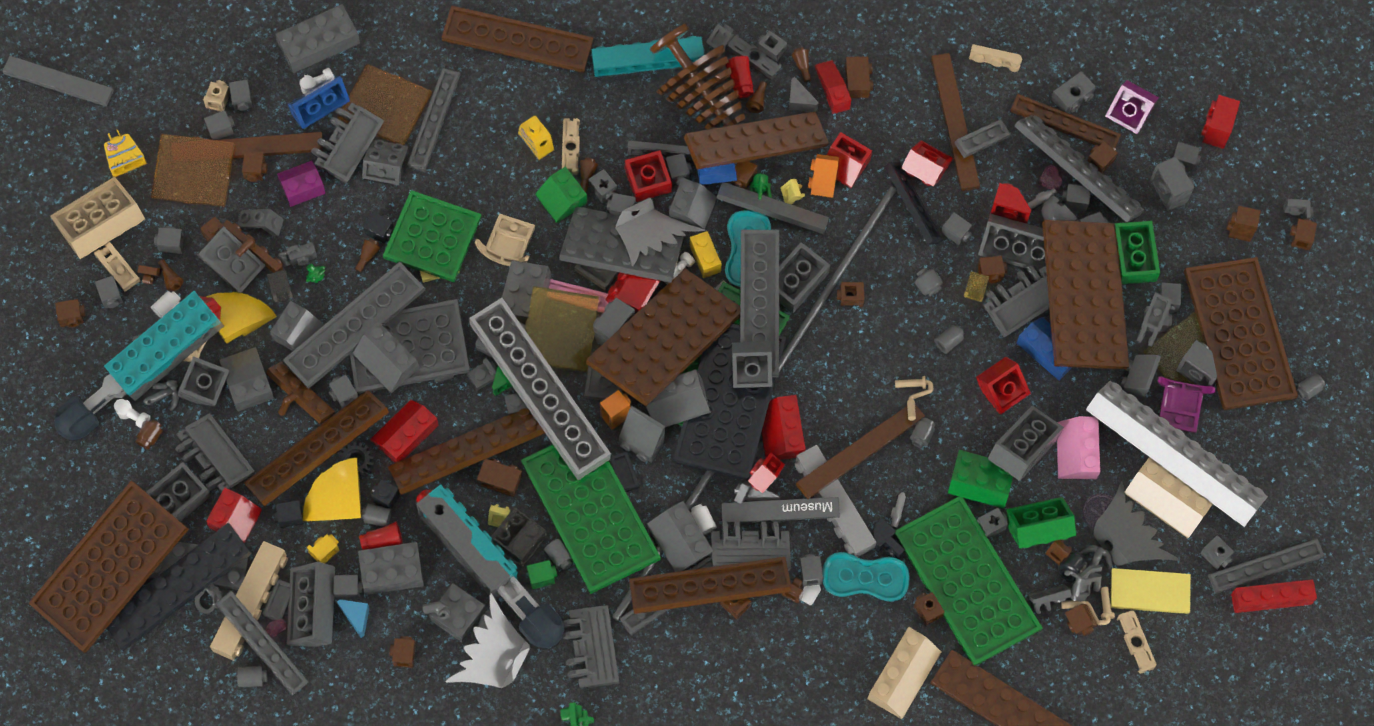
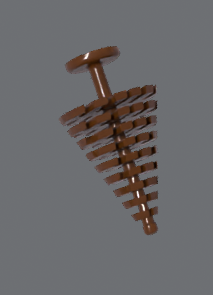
(697, 79)

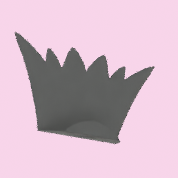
(1125, 532)

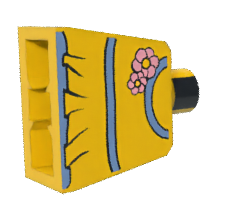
(534, 134)
(122, 153)

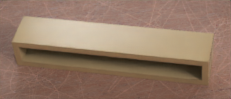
(252, 594)

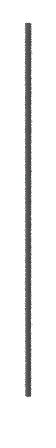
(785, 355)

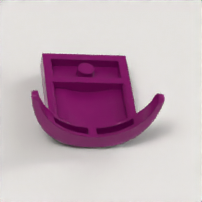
(1182, 403)

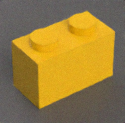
(705, 254)

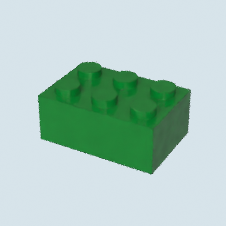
(1137, 252)
(980, 480)
(1041, 522)

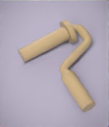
(914, 383)
(1106, 615)

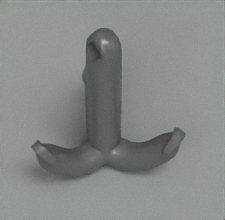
(169, 387)
(1099, 552)

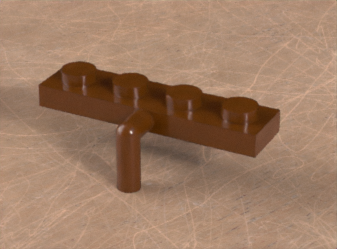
(248, 242)
(298, 392)

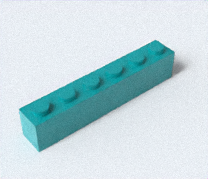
(638, 57)

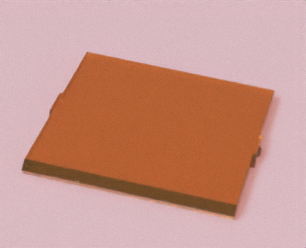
(390, 99)
(192, 170)

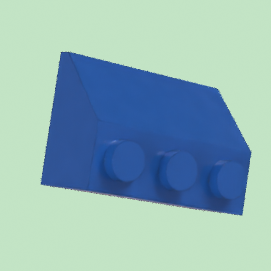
(319, 102)
(1038, 344)

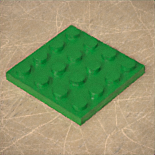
(432, 236)

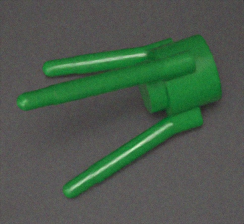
(760, 185)

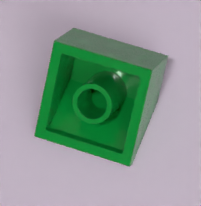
(561, 195)

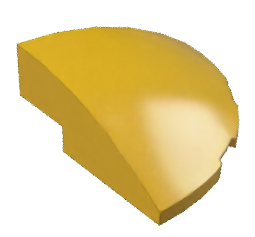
(241, 314)
(335, 494)

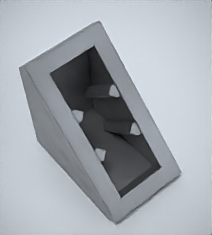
(801, 99)

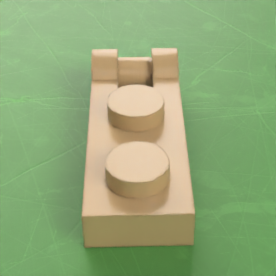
(995, 57)
(117, 267)

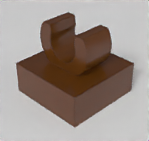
(149, 273)
(1058, 551)
(797, 593)

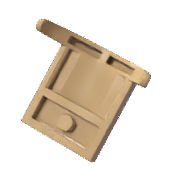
(507, 241)

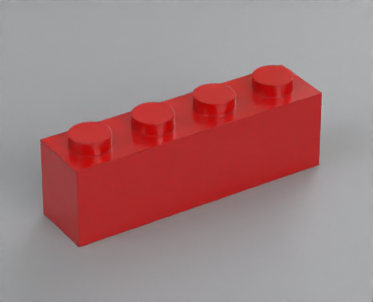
(1273, 596)

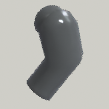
(437, 607)

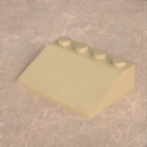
(97, 217)

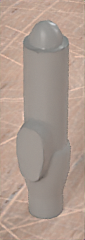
(1041, 197)
(897, 510)

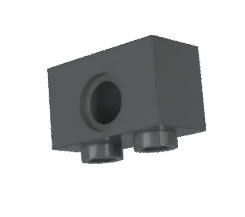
(1078, 84)

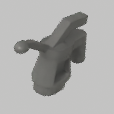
(1082, 585)

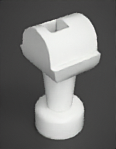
(308, 83)
(686, 260)
(126, 411)

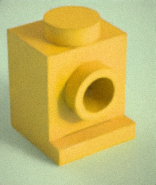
(324, 548)

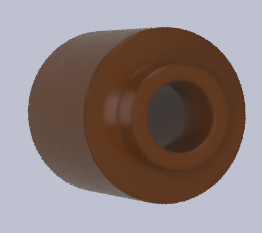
(149, 434)

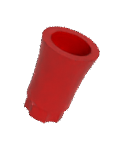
(741, 75)
(382, 537)

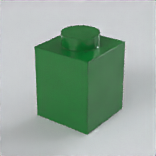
(541, 574)

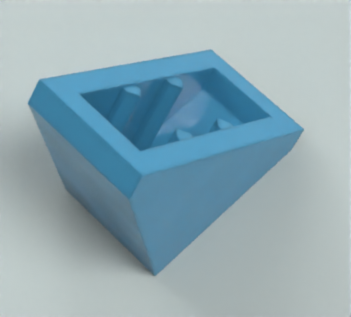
(356, 614)

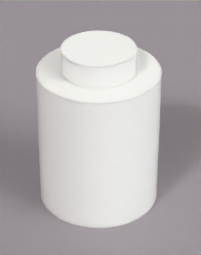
(165, 303)
(703, 519)

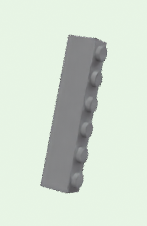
(850, 524)

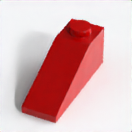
(833, 87)

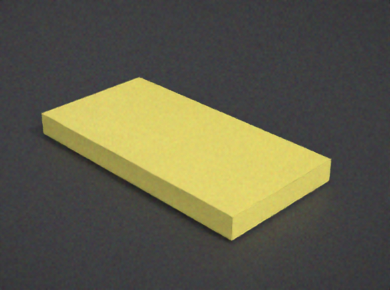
(1150, 591)

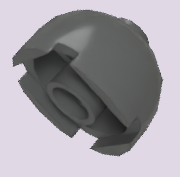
(1056, 211)

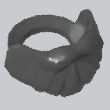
(216, 595)

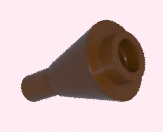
(801, 58)
(756, 102)
(588, 169)
(369, 249)
(172, 279)

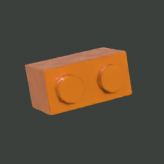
(824, 175)
(615, 409)

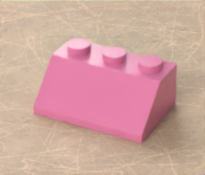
(1078, 449)

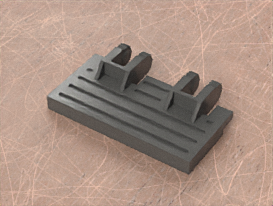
(350, 142)
(1025, 302)
(214, 450)
(749, 548)
(595, 647)

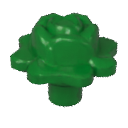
(315, 273)

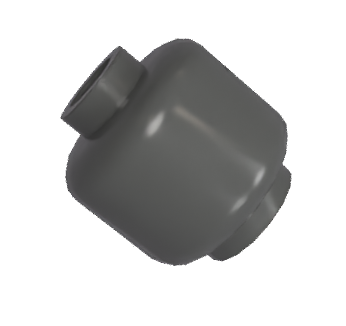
(928, 282)

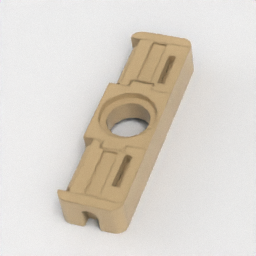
(571, 135)
(1133, 629)

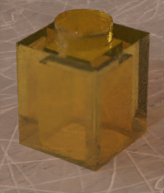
(976, 286)

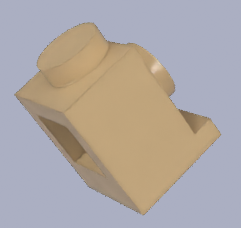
(217, 101)

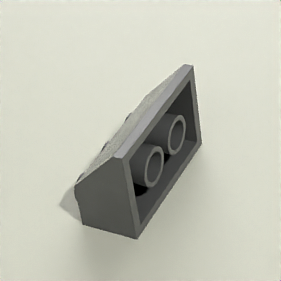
(385, 357)
(680, 400)
(679, 537)

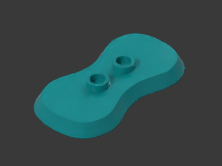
(741, 221)
(850, 575)

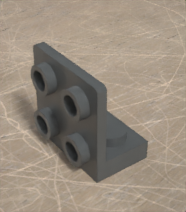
(384, 162)

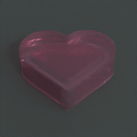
(1050, 178)
(276, 627)

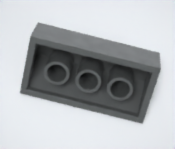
(1014, 241)
(311, 605)

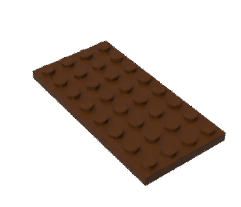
(1085, 295)
(1241, 333)
(665, 337)
(108, 566)

